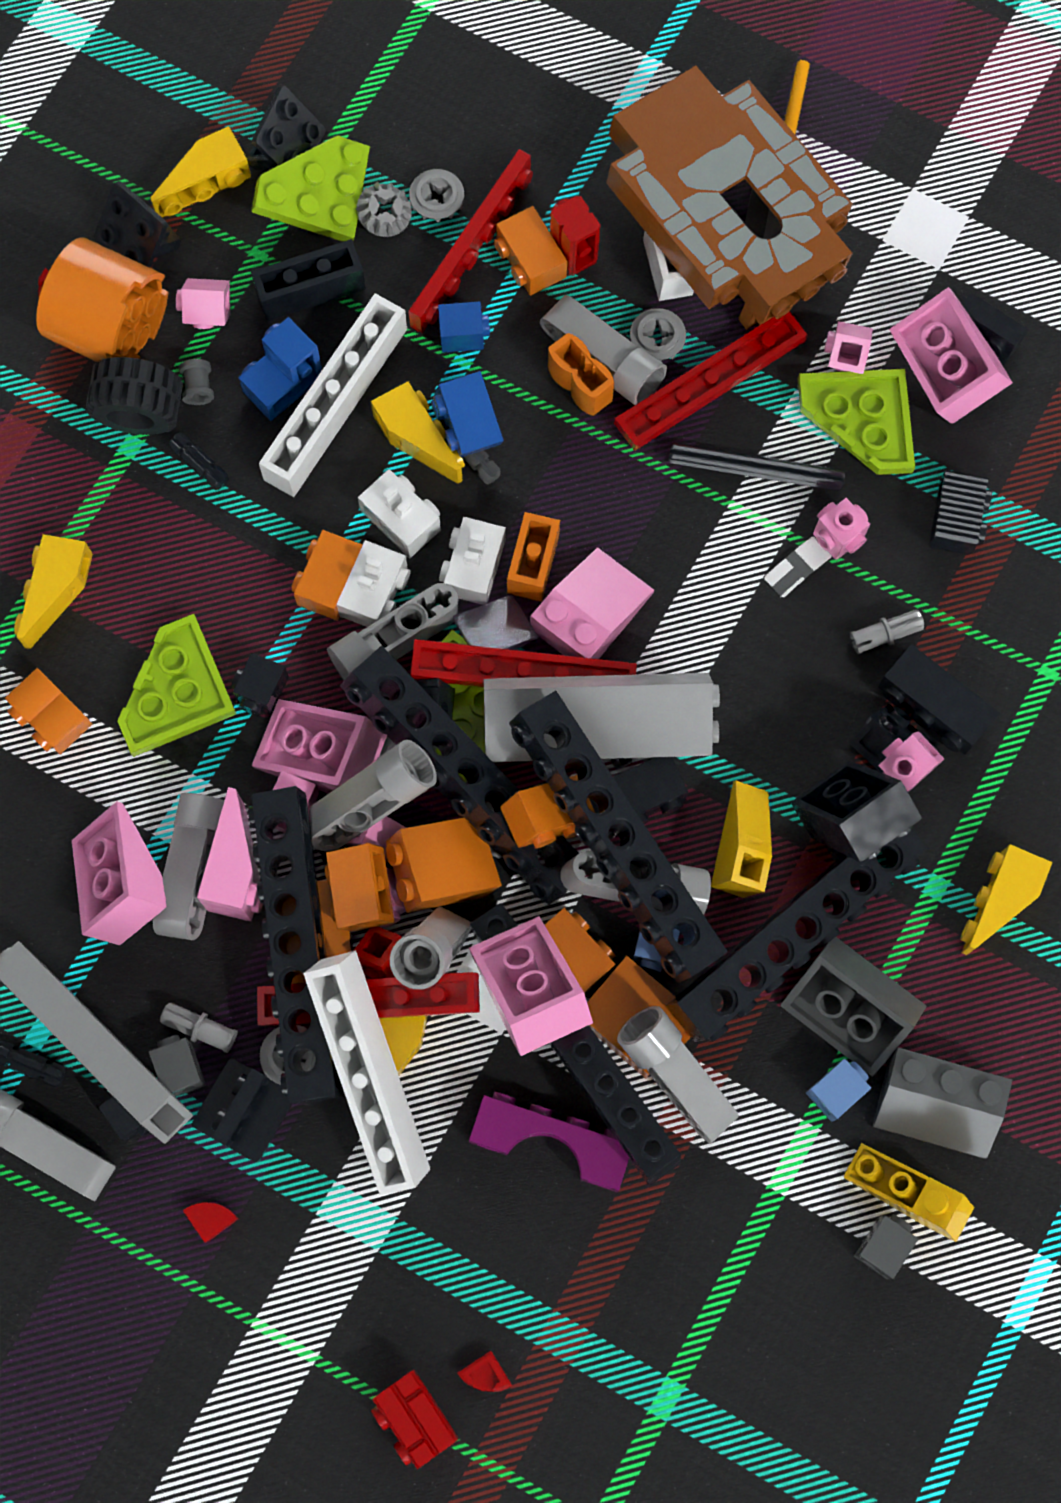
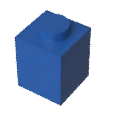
(462, 326)

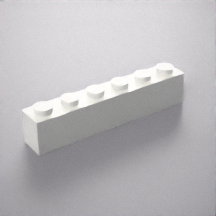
(333, 395)
(367, 1072)

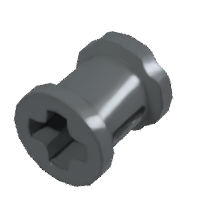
(196, 382)

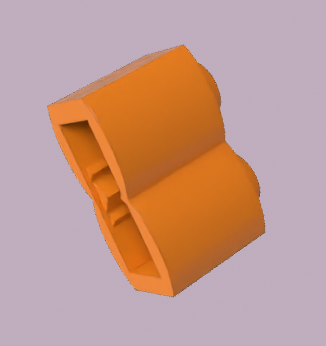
(576, 371)
(47, 711)

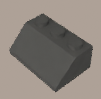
(853, 1006)
(941, 1103)

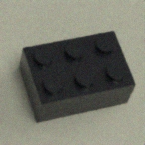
(857, 811)

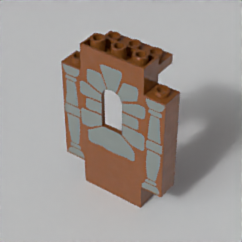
(693, 145)

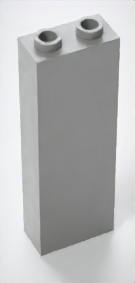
(616, 712)
(92, 1043)

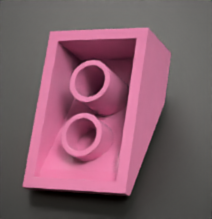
(950, 356)
(590, 607)
(318, 744)
(230, 871)
(115, 878)
(531, 985)

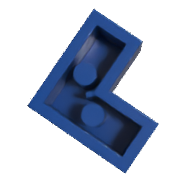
(285, 370)
(468, 413)

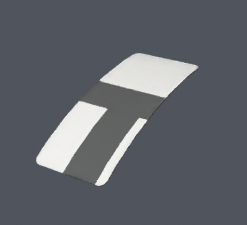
(797, 566)

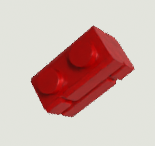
(575, 233)
(414, 1420)

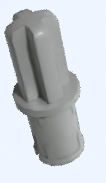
(887, 631)
(198, 1027)

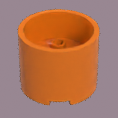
(100, 302)

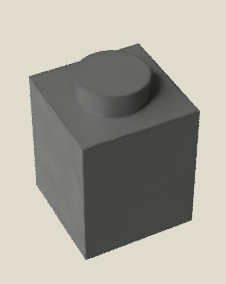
(177, 1065)
(887, 1245)

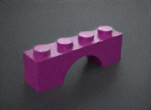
(504, 1125)

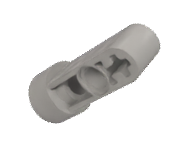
(633, 368)
(357, 647)
(371, 795)
(185, 865)
(597, 885)
(428, 950)
(657, 1046)
(51, 1150)

